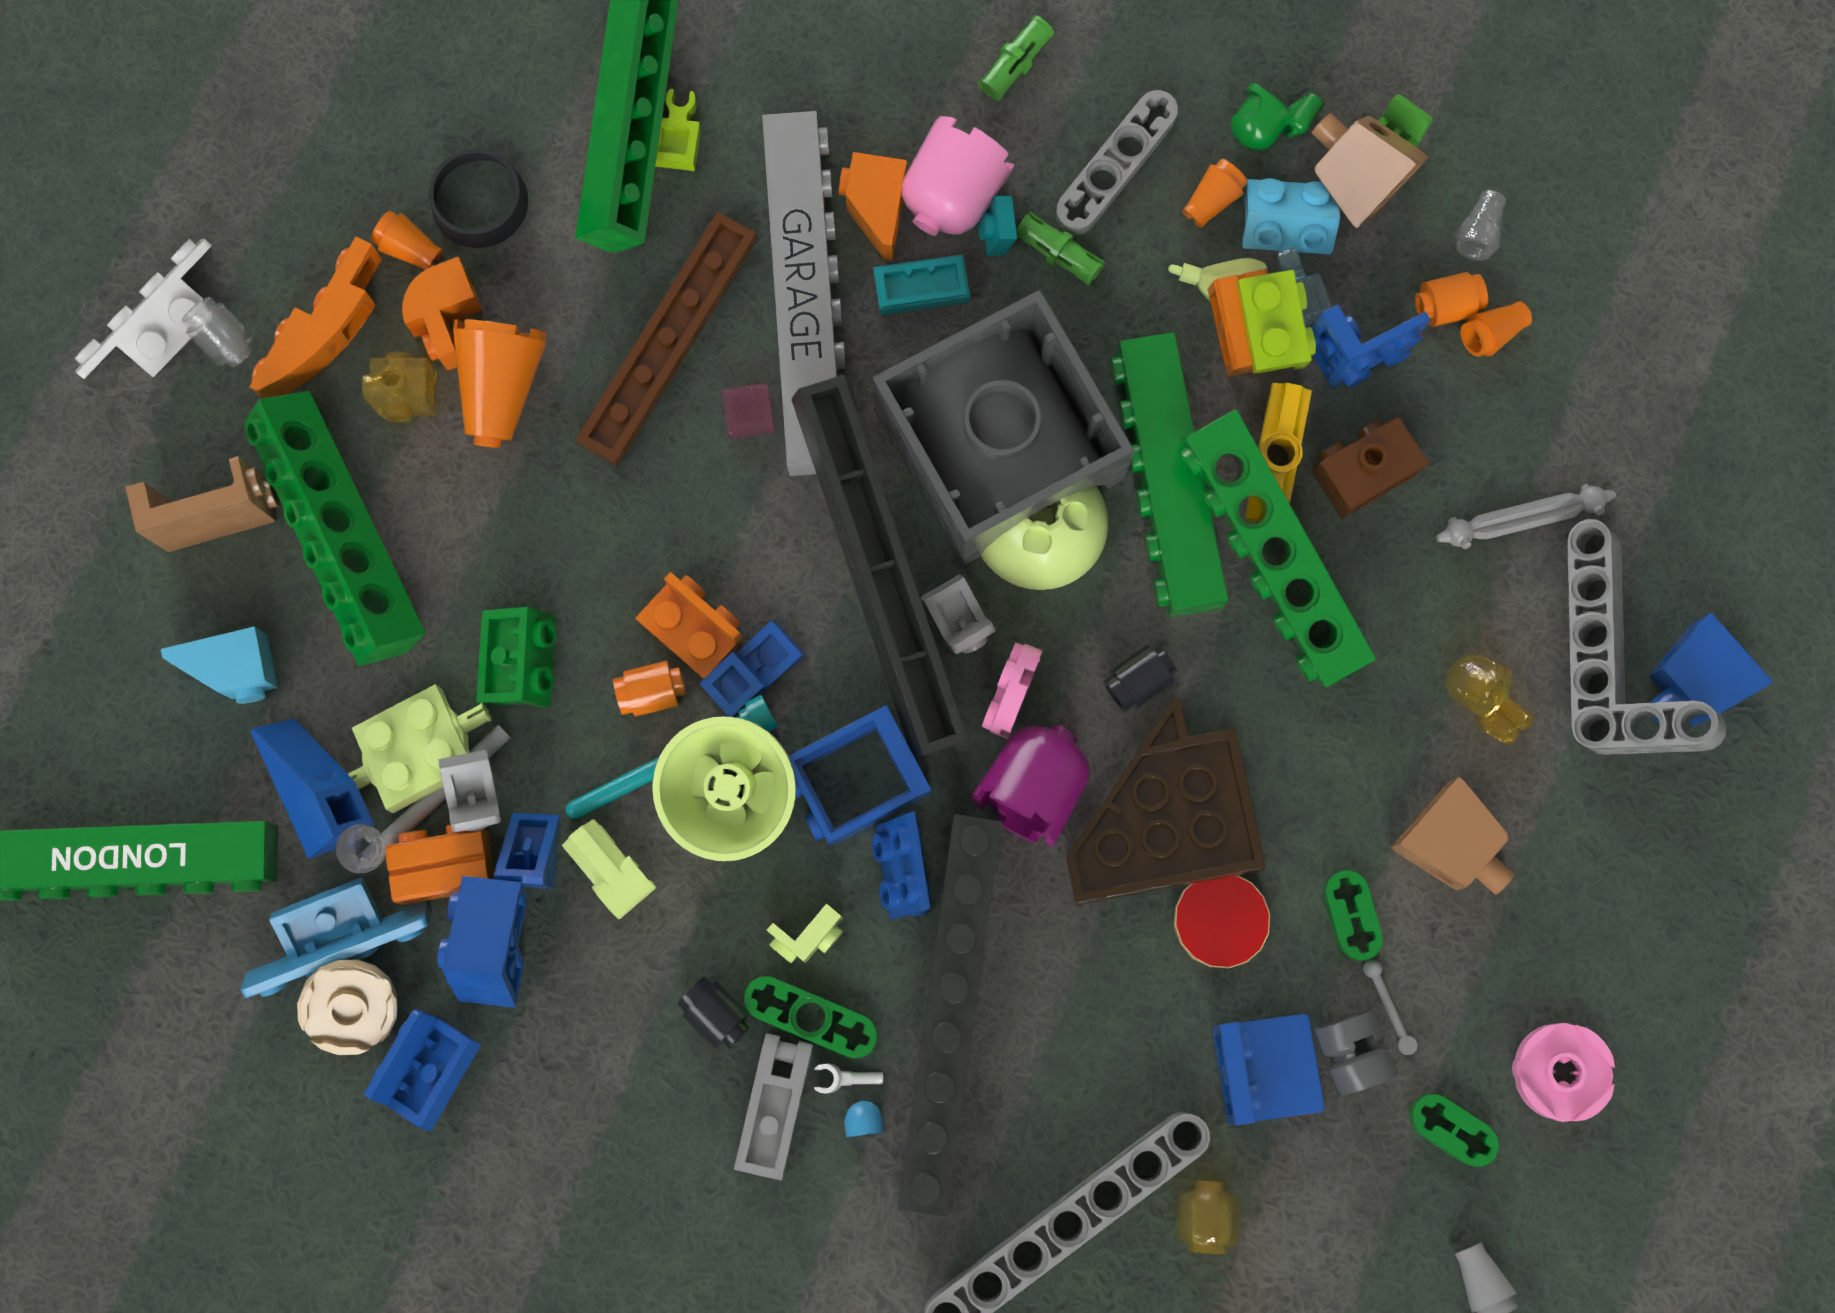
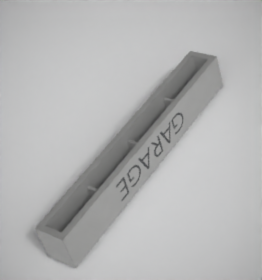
(801, 265)

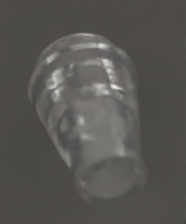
(1481, 229)
(348, 848)

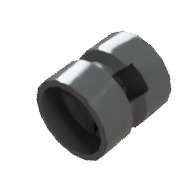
(1358, 1070)

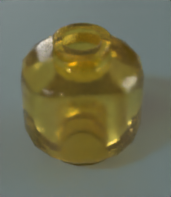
(1208, 1218)

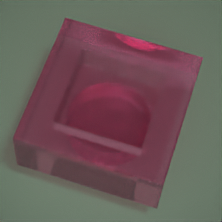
(748, 411)

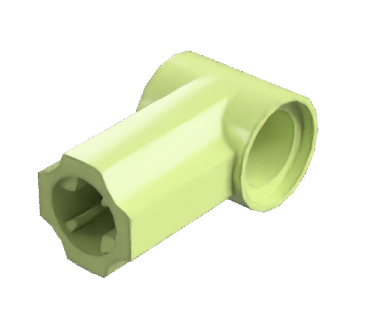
(614, 875)

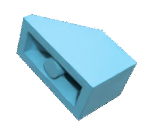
(229, 663)

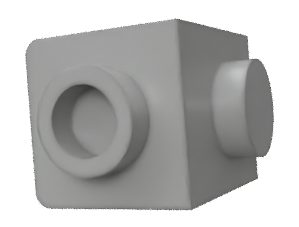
(957, 616)
(470, 791)

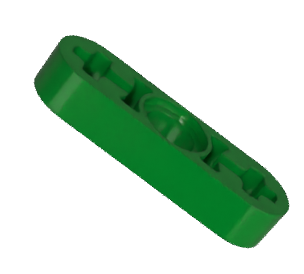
(782, 992)

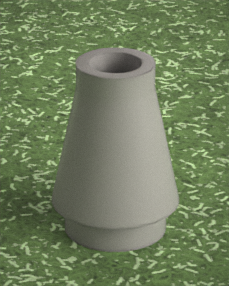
(1484, 1282)

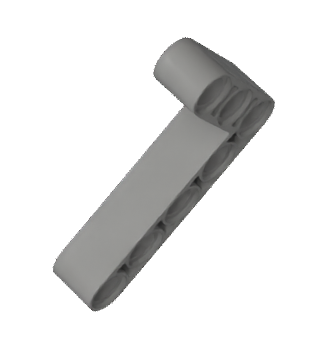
(1609, 659)

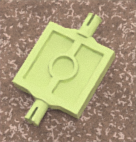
(406, 742)

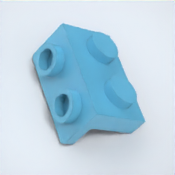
(1289, 216)

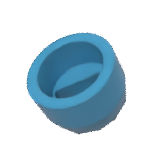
(863, 1119)

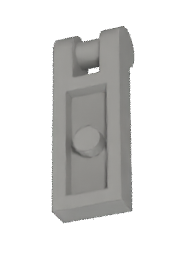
(773, 1109)

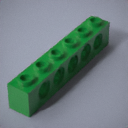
(303, 455)
(1346, 647)

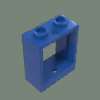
(900, 754)

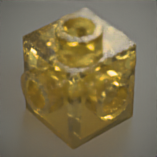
(400, 387)

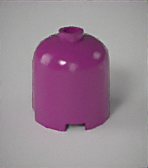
(1035, 782)

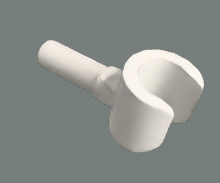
(846, 1078)

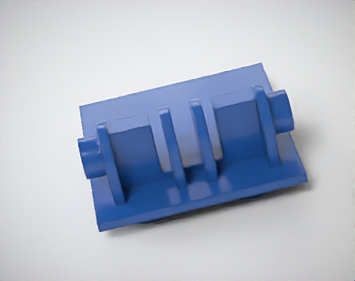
(904, 882)

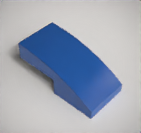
(752, 668)

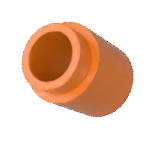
(1452, 298)
(649, 689)

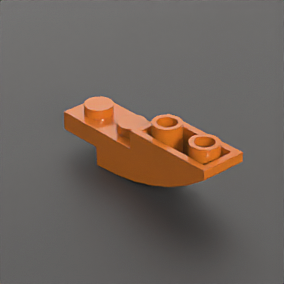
(313, 341)

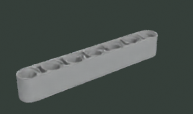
(1092, 1218)

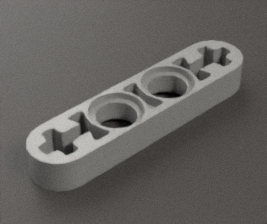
(1118, 164)

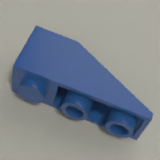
(311, 785)

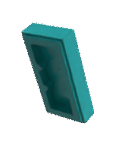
(921, 284)

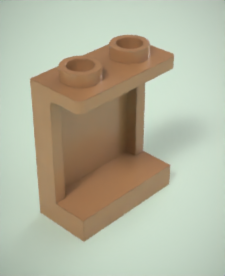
(207, 515)

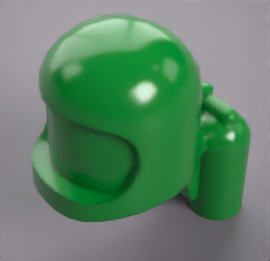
(1265, 118)

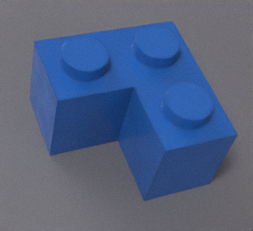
(483, 942)

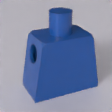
(1707, 668)

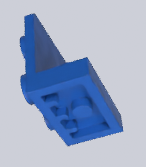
(1347, 360)
(1267, 1069)

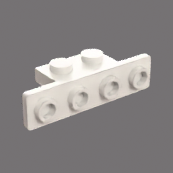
(155, 327)

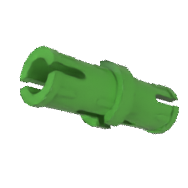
(1016, 58)
(1059, 248)

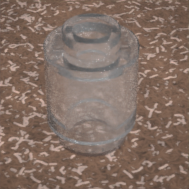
(218, 333)

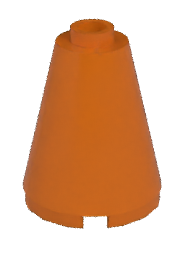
(494, 376)

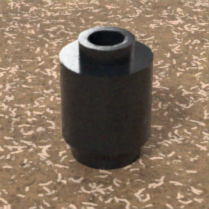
(1140, 677)
(714, 1013)

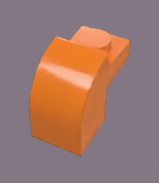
(434, 302)

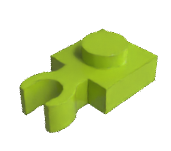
(679, 136)

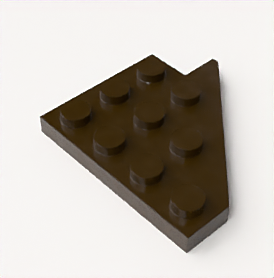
(1170, 818)

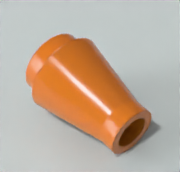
(1216, 191)
(404, 241)
(1492, 329)

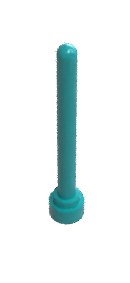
(755, 711)

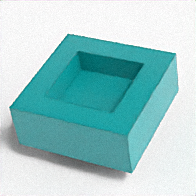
(998, 226)

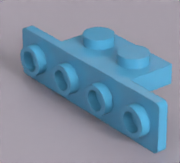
(330, 929)

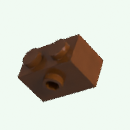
(1370, 466)

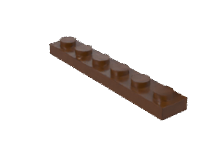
(666, 339)

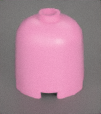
(954, 178)

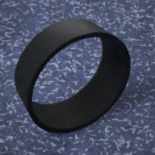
(491, 235)

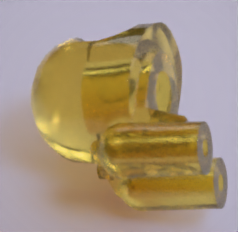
(1484, 690)

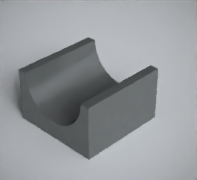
(1000, 424)

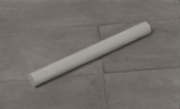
(422, 808)

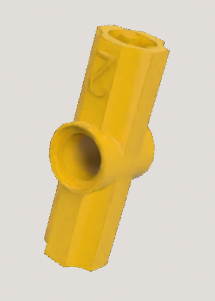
(1283, 427)

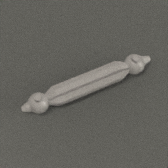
(1526, 516)

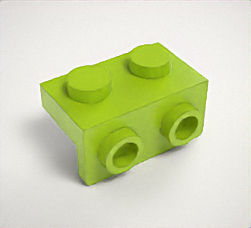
(1275, 321)

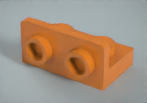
(690, 625)

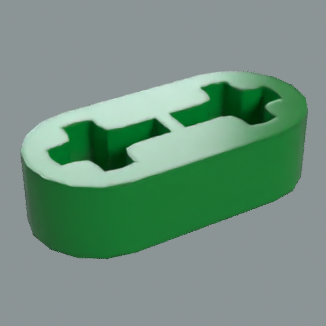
(1363, 912)
(1459, 1120)

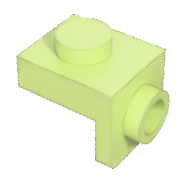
(819, 934)

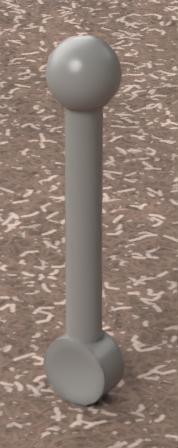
(1406, 1044)

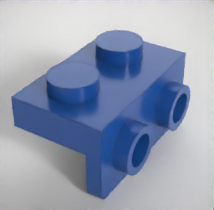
(422, 1069)

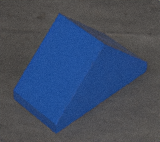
(529, 850)

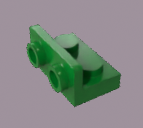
(516, 657)

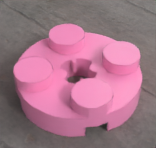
(1012, 689)
(1559, 1100)

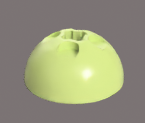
(1048, 553)
(703, 803)

